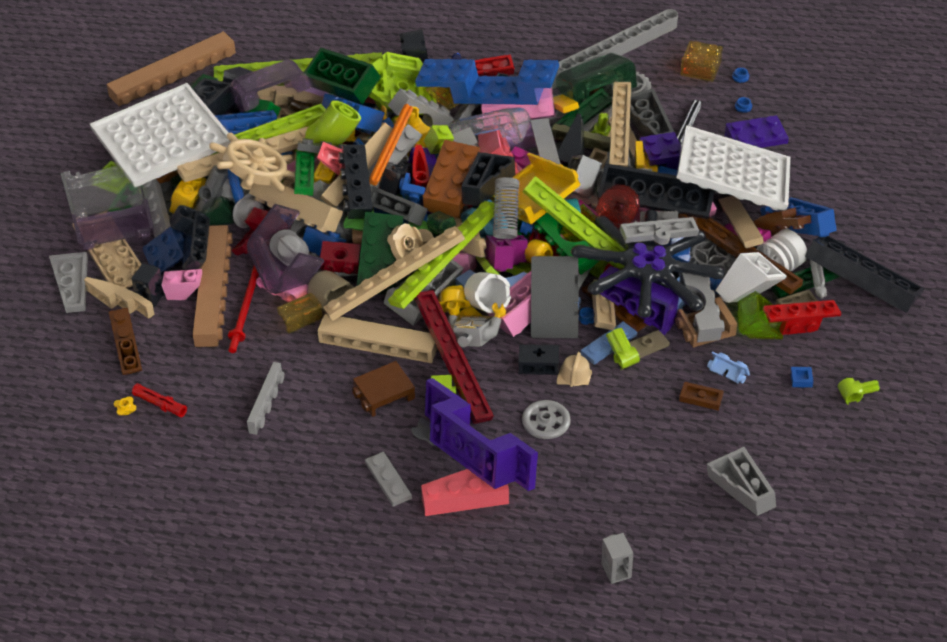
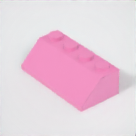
(543, 110)
(519, 308)

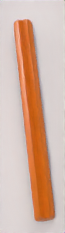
(390, 144)

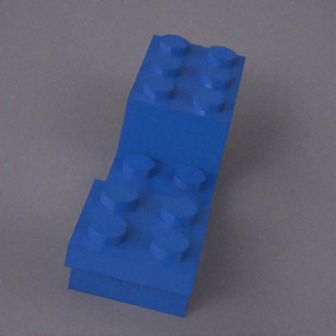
(474, 89)

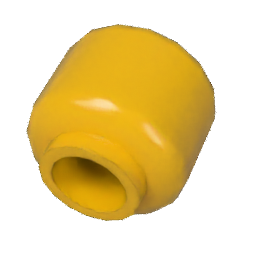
(537, 248)

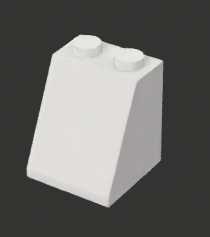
(748, 274)

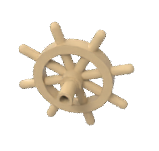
(254, 162)

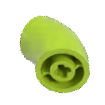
(334, 124)

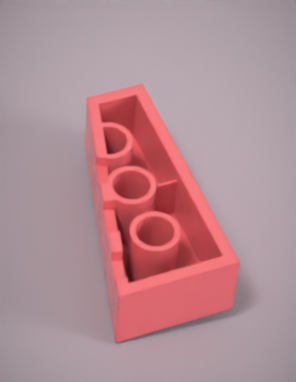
(460, 493)

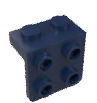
(165, 249)

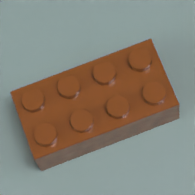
(447, 177)

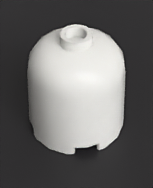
(486, 289)

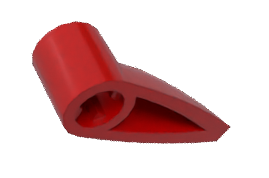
(420, 169)

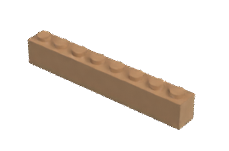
(171, 68)
(213, 289)

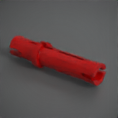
(165, 403)

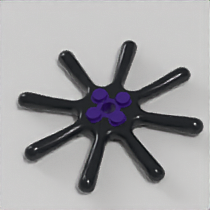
(648, 264)

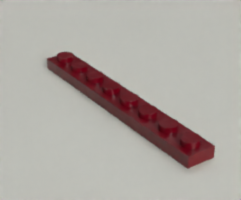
(453, 356)

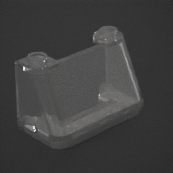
(510, 122)
(100, 191)

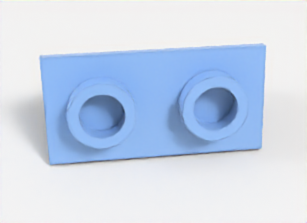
(735, 370)

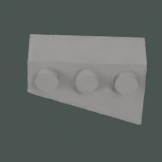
(743, 481)

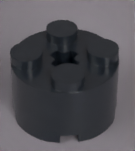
(414, 44)

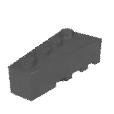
(648, 114)

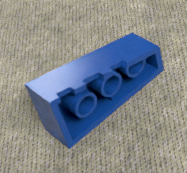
(370, 118)

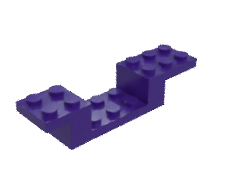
(759, 132)
(493, 460)

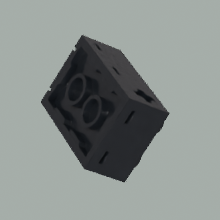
(215, 95)

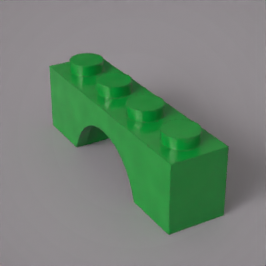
(551, 230)

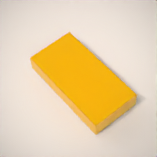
(564, 104)

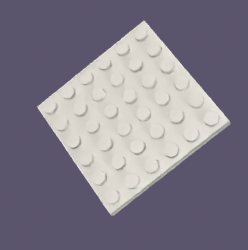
(160, 134)
(734, 168)

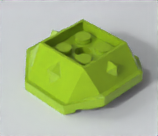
(397, 72)

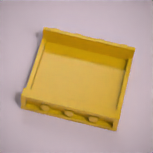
(554, 175)

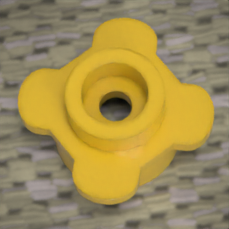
(127, 409)

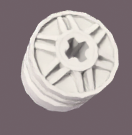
(785, 248)

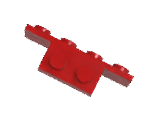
(801, 316)

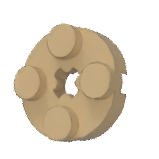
(400, 235)

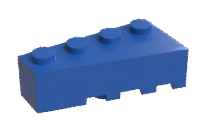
(822, 217)

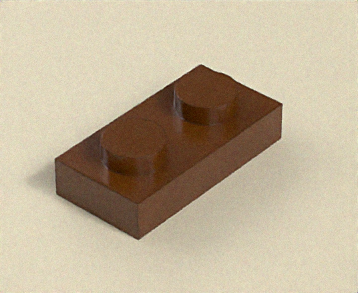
(701, 396)

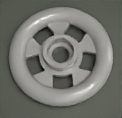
(549, 432)

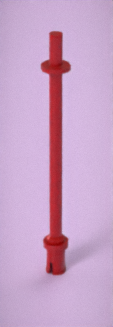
(237, 334)

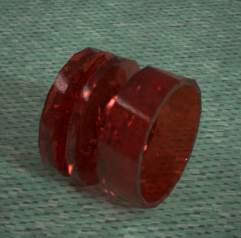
(607, 204)

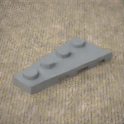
(70, 274)

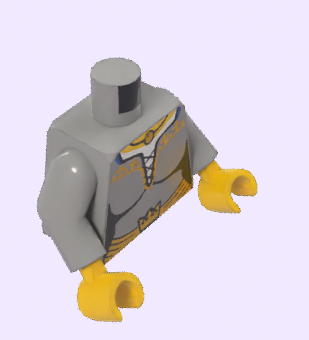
(475, 329)

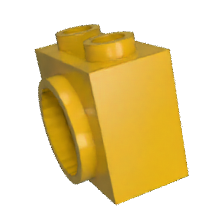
(186, 193)

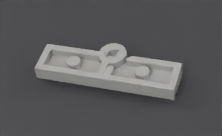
(659, 230)

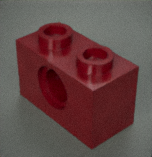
(340, 257)

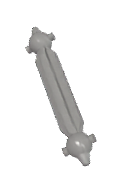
(818, 279)

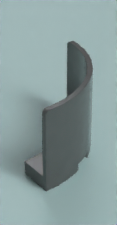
(554, 297)

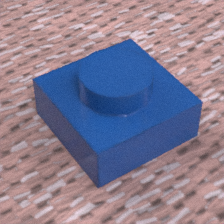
(801, 377)

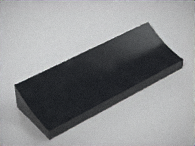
(660, 190)
(864, 272)

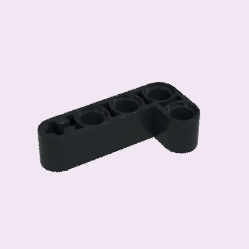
(196, 227)

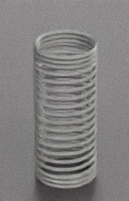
(505, 184)

